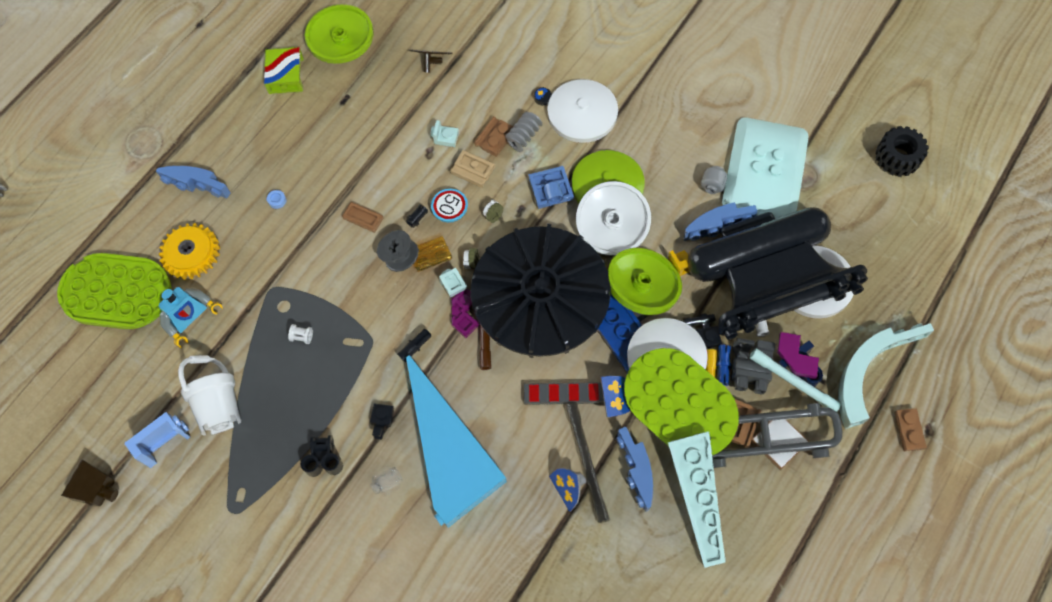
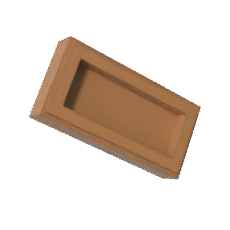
(362, 217)

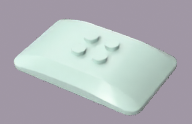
(766, 167)

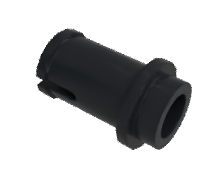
(413, 219)

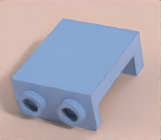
(154, 437)

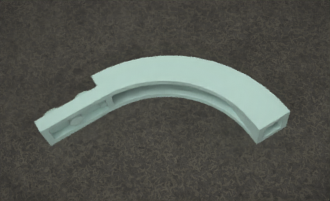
(851, 382)

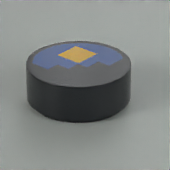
(542, 96)

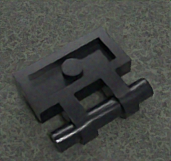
(709, 334)

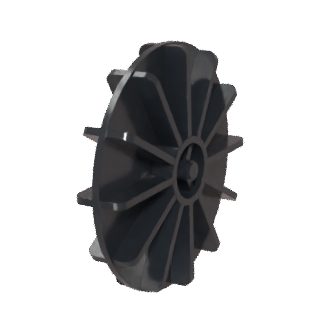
(540, 291)

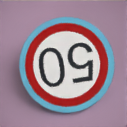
(449, 205)

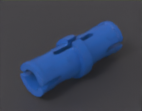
(723, 364)

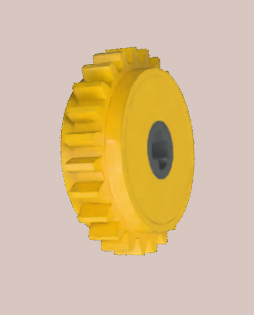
(189, 251)

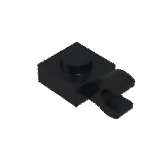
(381, 418)

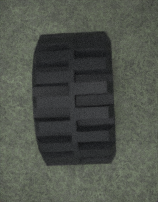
(904, 139)

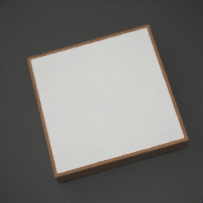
(780, 433)

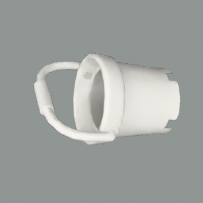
(210, 397)

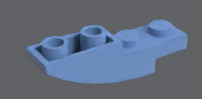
(192, 177)
(712, 221)
(641, 475)

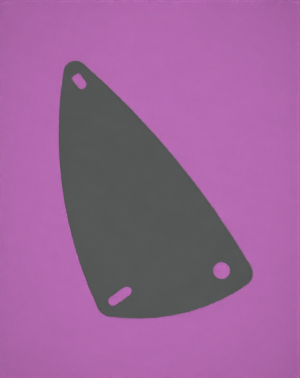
(290, 389)

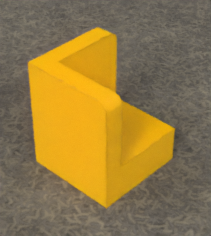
(680, 261)

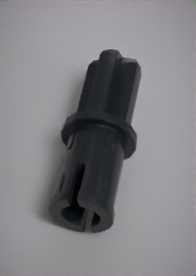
(414, 345)

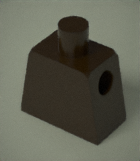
(90, 486)

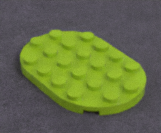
(113, 291)
(680, 398)

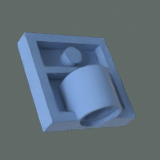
(551, 187)

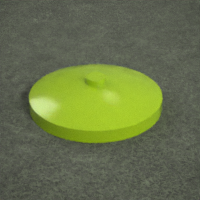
(339, 34)
(606, 167)
(644, 281)

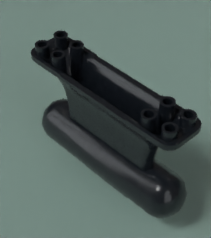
(773, 267)

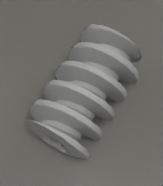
(522, 130)

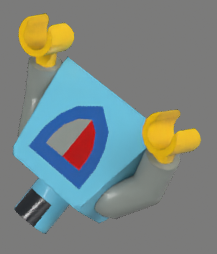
(181, 309)

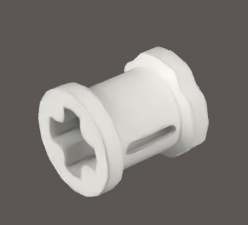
(300, 334)

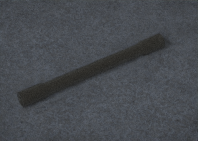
(598, 502)

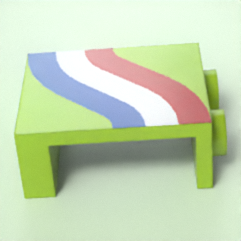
(283, 70)

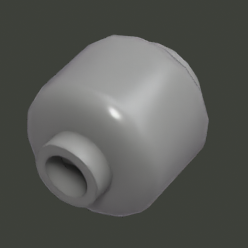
(714, 180)

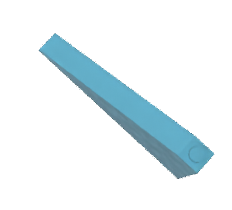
(455, 462)

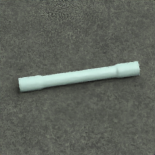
(766, 362)

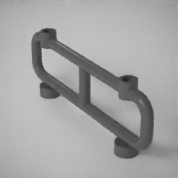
(819, 448)

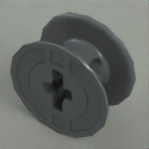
(397, 251)

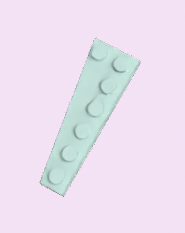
(697, 480)

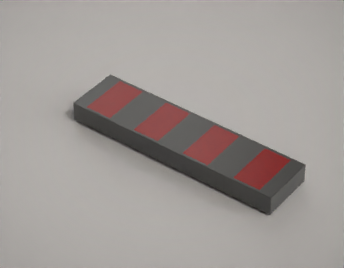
(563, 393)

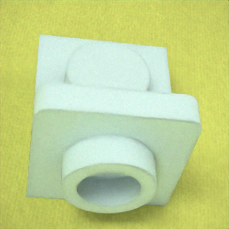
(444, 135)
(452, 282)

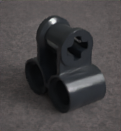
(322, 454)

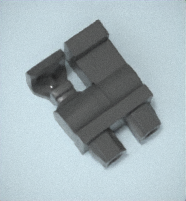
(748, 371)

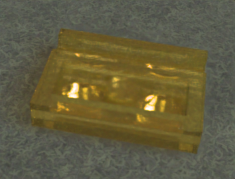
(432, 254)

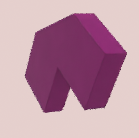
(460, 318)
(799, 364)

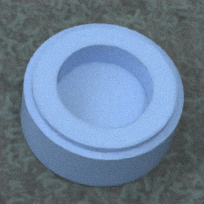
(276, 199)

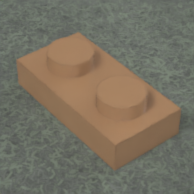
(910, 429)

